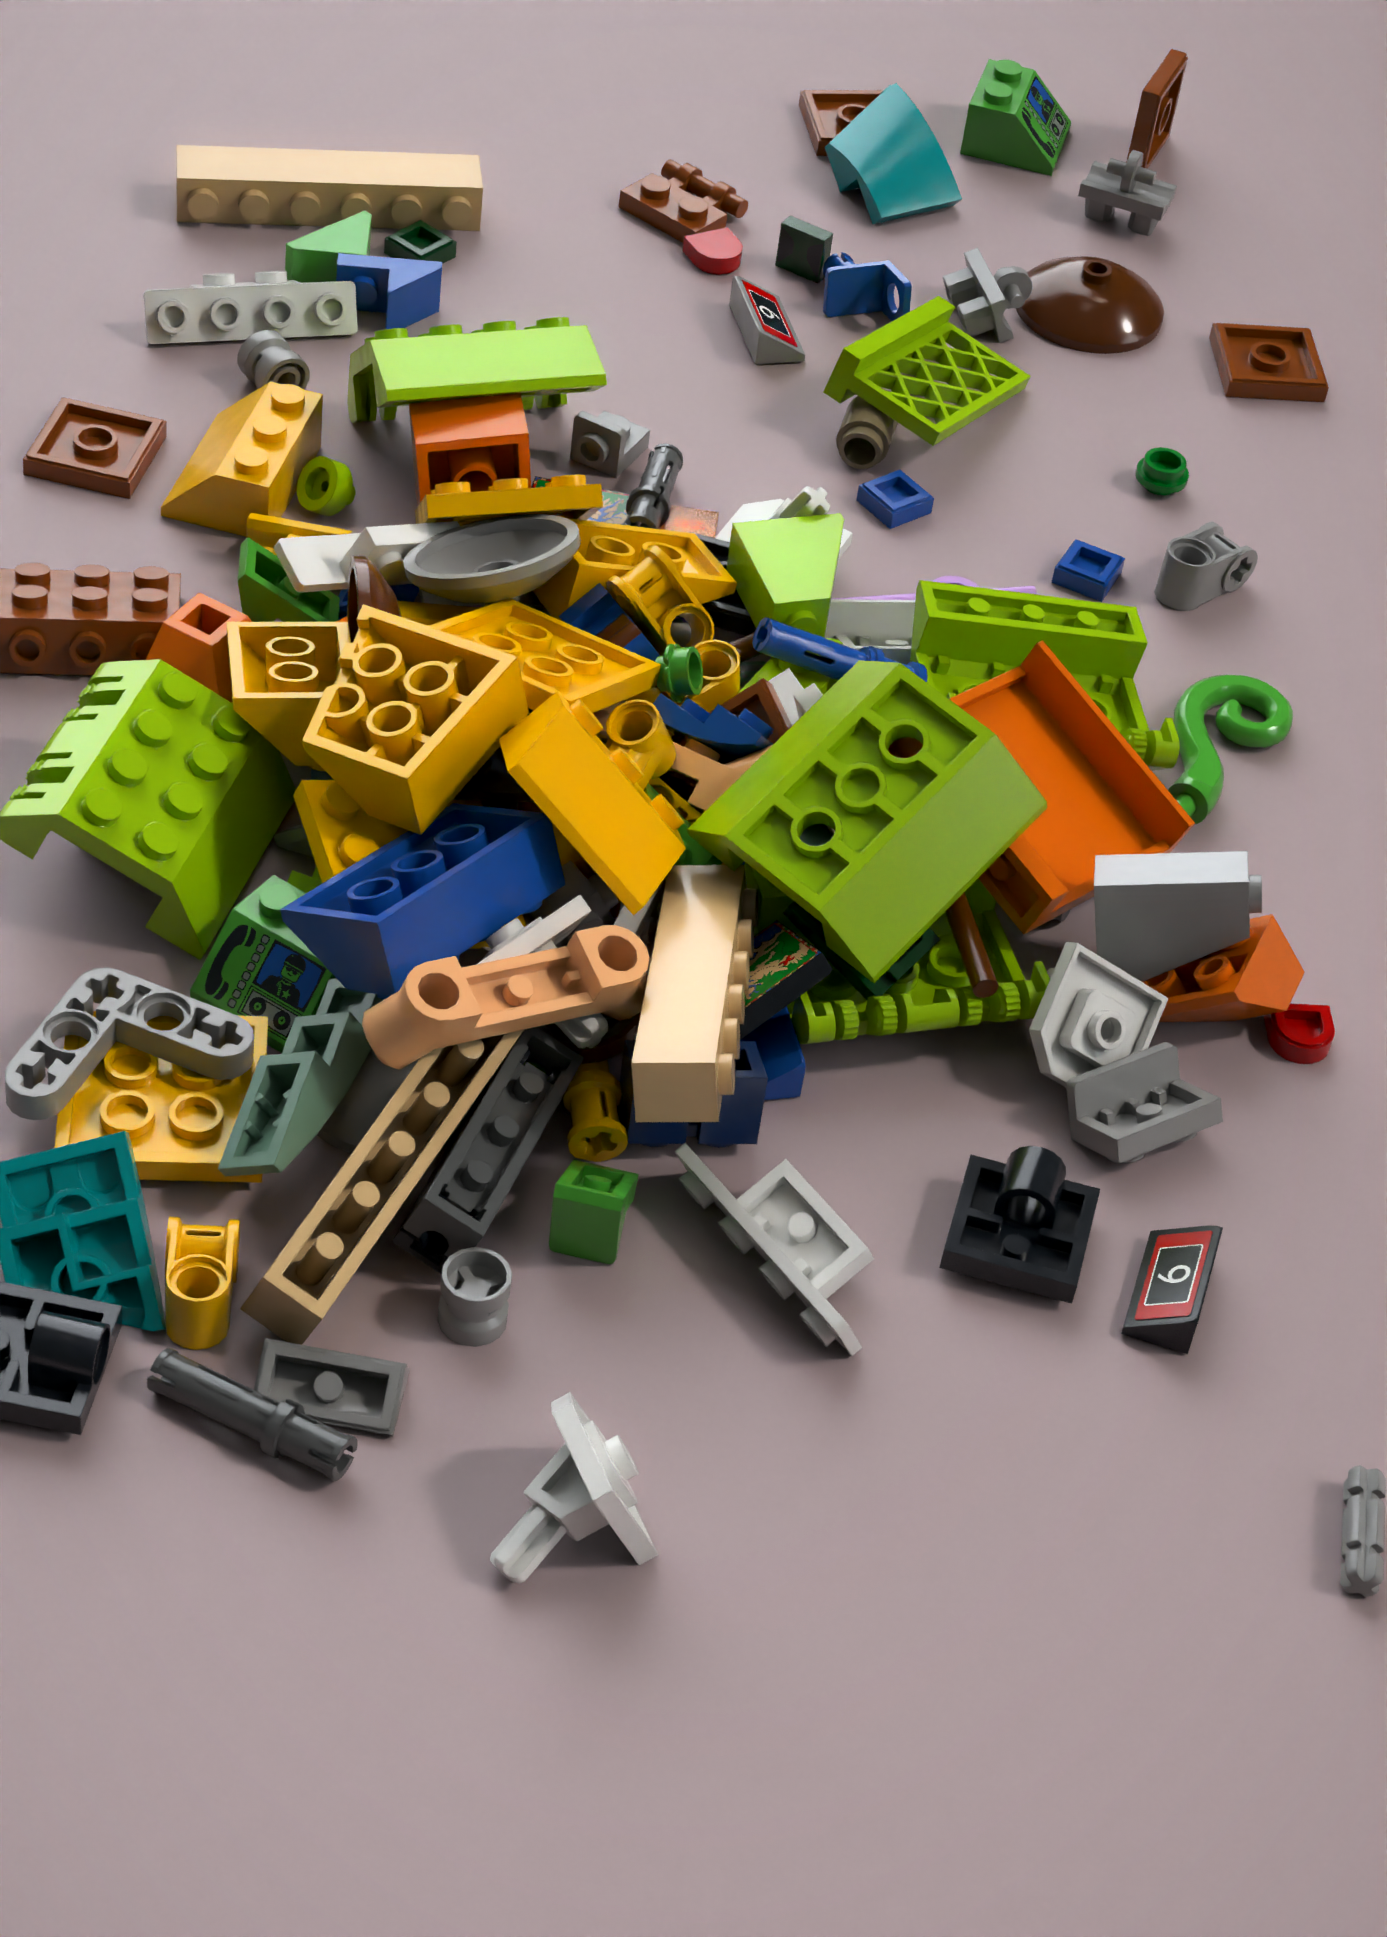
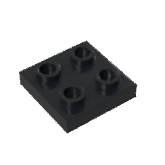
(1021, 1224)
(53, 1355)

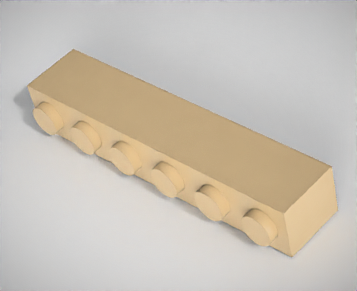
(327, 187)
(694, 995)
(372, 1186)

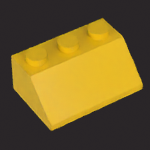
(249, 459)
(281, 676)
(594, 798)

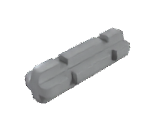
(1363, 1531)

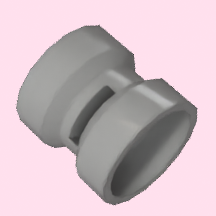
(269, 358)
(474, 1296)

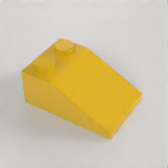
(617, 548)

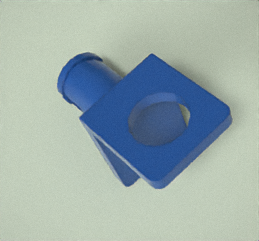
(864, 288)

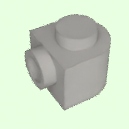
(593, 891)

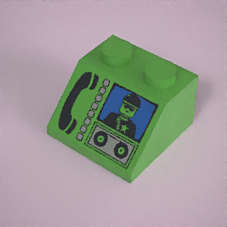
(1014, 119)
(262, 964)

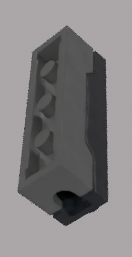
(488, 1150)

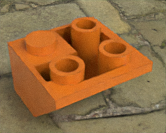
(197, 642)
(1235, 982)

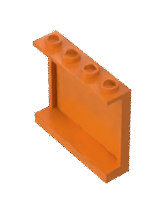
(1093, 783)

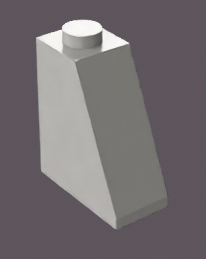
(1171, 907)

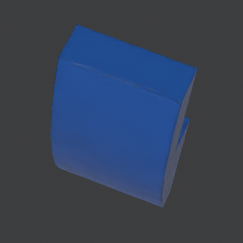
(720, 730)

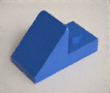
(394, 286)

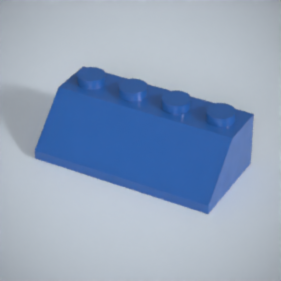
(428, 895)

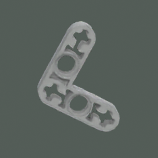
(204, 1042)

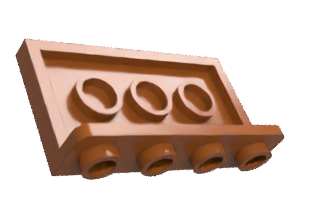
(81, 616)

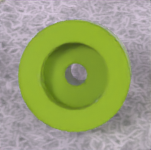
(325, 486)

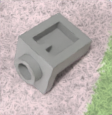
(607, 442)

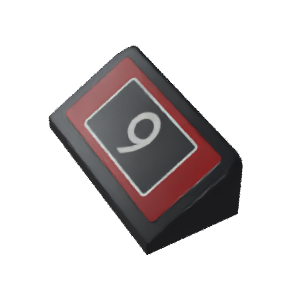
(1172, 1286)

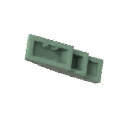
(302, 1086)

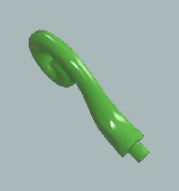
(1203, 773)

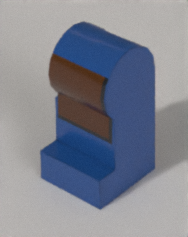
(604, 618)

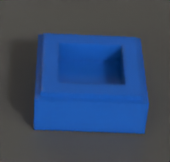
(895, 499)
(1088, 570)

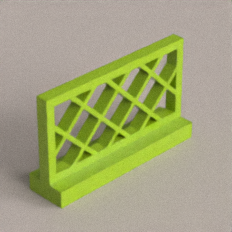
(901, 348)

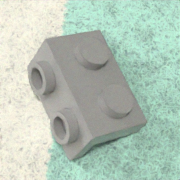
(1138, 1105)

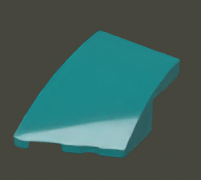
(893, 160)
(81, 1227)

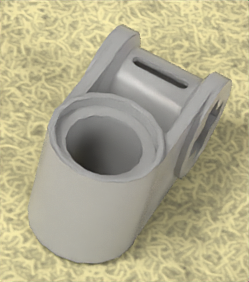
(1202, 568)

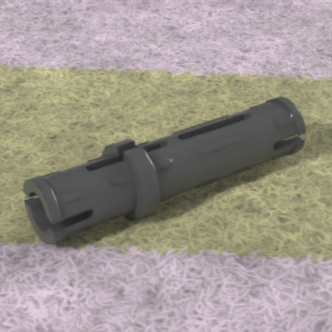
(650, 502)
(276, 1425)

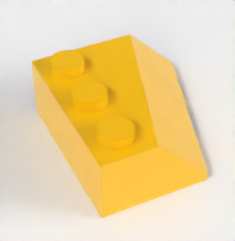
(412, 717)

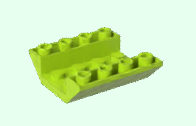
(904, 827)

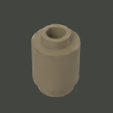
(864, 434)

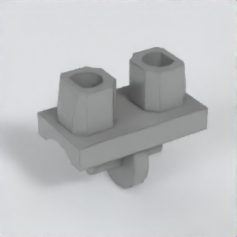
(1126, 188)
(984, 297)

